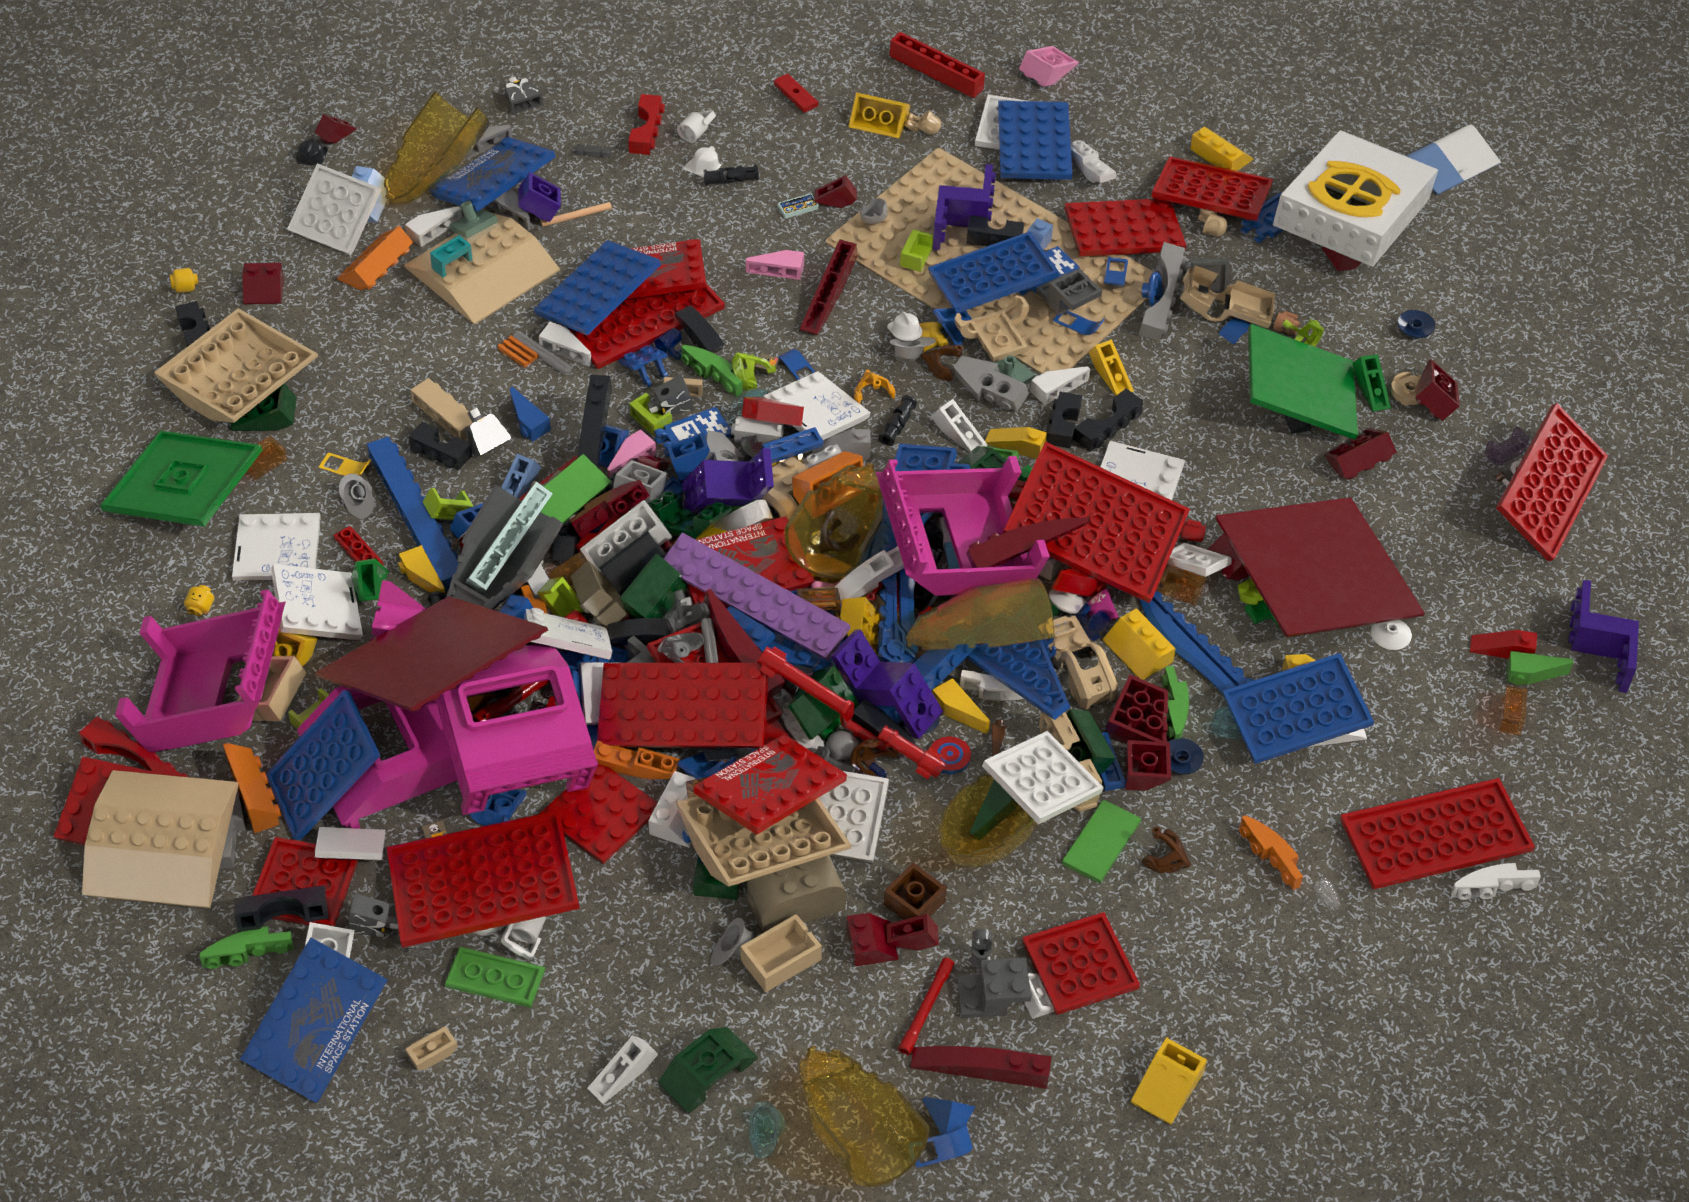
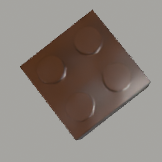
(914, 893)

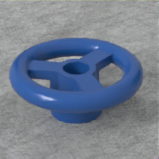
(1153, 288)

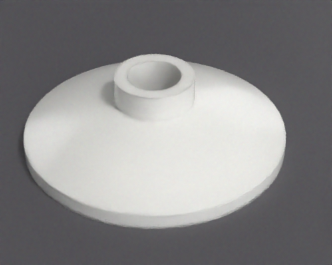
(1067, 601)
(1391, 639)

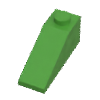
(1533, 668)

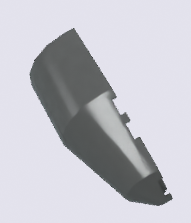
(520, 564)

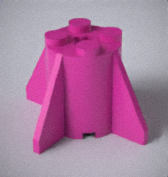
(394, 610)

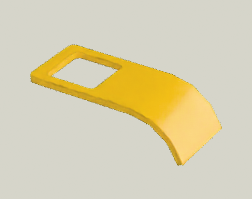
(347, 467)

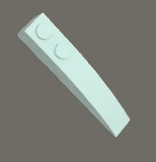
(508, 538)

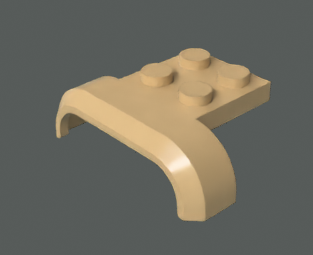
(997, 330)
(781, 494)

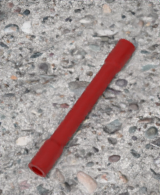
(911, 1036)

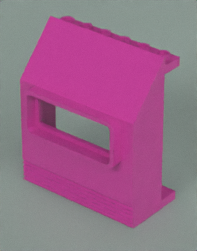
(973, 507)
(195, 674)
(523, 746)
(401, 776)

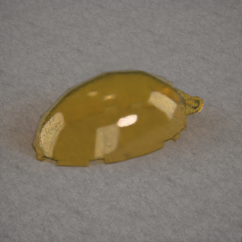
(993, 847)

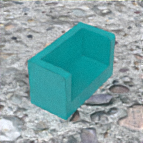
(449, 252)

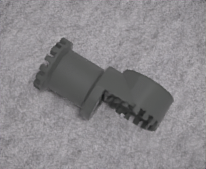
(981, 946)

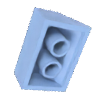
(373, 177)

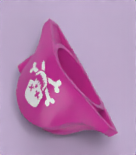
(1103, 602)

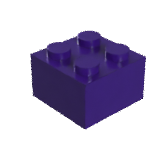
(539, 197)

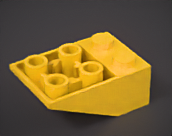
(863, 616)
(1169, 1081)

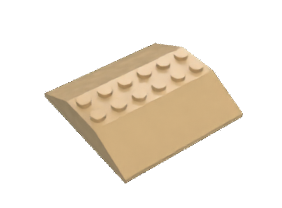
(503, 267)
(233, 367)
(158, 838)
(739, 855)

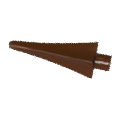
(998, 734)

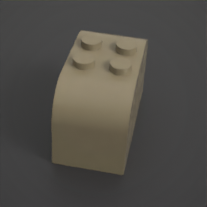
(804, 890)

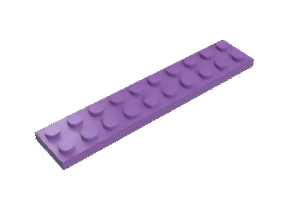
(757, 597)

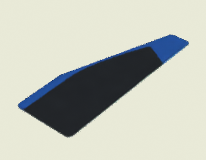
(726, 753)

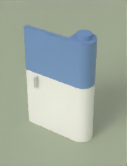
(1456, 157)

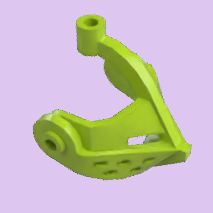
(1312, 339)
(747, 375)

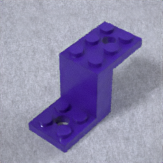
(958, 203)
(728, 482)
(1604, 636)
(887, 683)

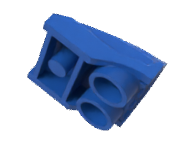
(499, 807)

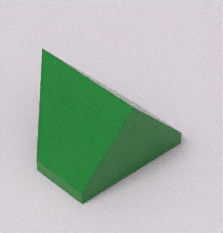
(367, 579)

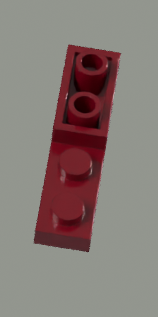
(608, 505)

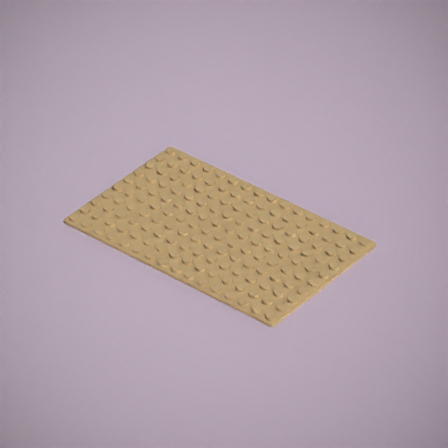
(913, 206)

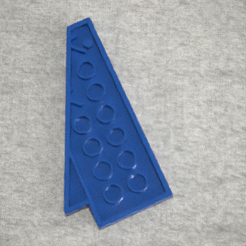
(916, 459)
(1025, 671)

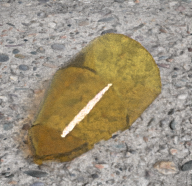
(432, 149)
(856, 502)
(987, 614)
(861, 1118)

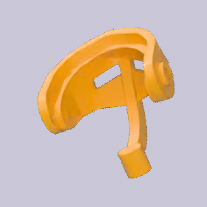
(877, 381)

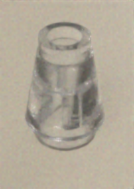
(1327, 894)

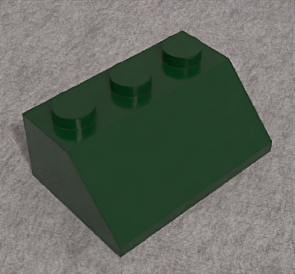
(653, 590)
(1091, 743)

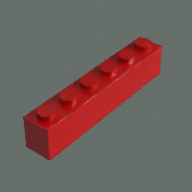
(937, 64)

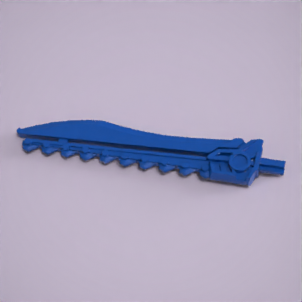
(891, 636)
(1191, 645)

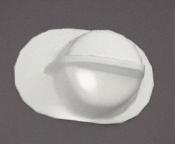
(703, 159)
(905, 327)

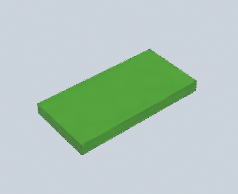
(574, 489)
(1101, 841)
(495, 977)

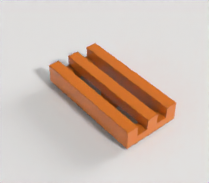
(518, 347)

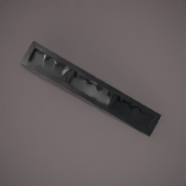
(595, 417)

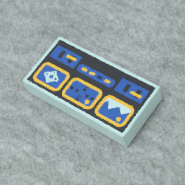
(798, 206)

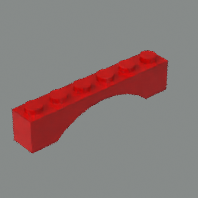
(105, 739)

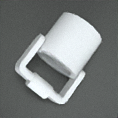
(695, 125)
(526, 932)

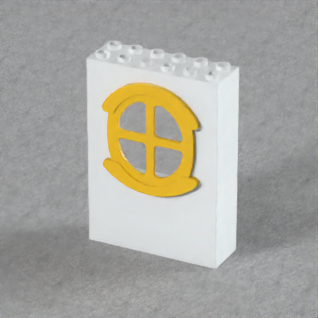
(1361, 170)

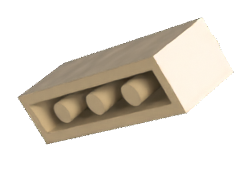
(441, 407)

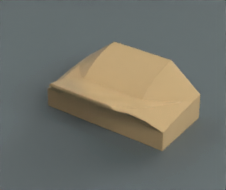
(432, 1049)

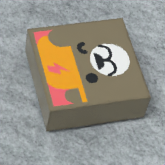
(772, 360)
(434, 829)

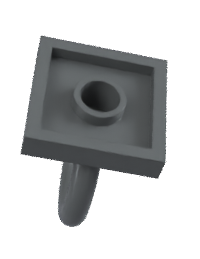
(1218, 266)

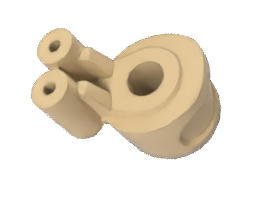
(927, 123)
(1214, 224)

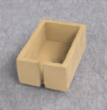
(280, 687)
(781, 953)

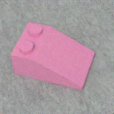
(1046, 65)

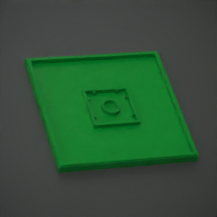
(1302, 381)
(181, 478)

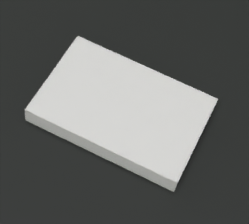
(1198, 559)
(591, 686)
(350, 843)

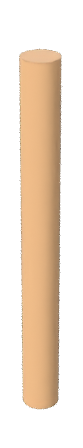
(576, 214)

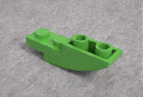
(710, 364)
(1177, 703)
(237, 947)

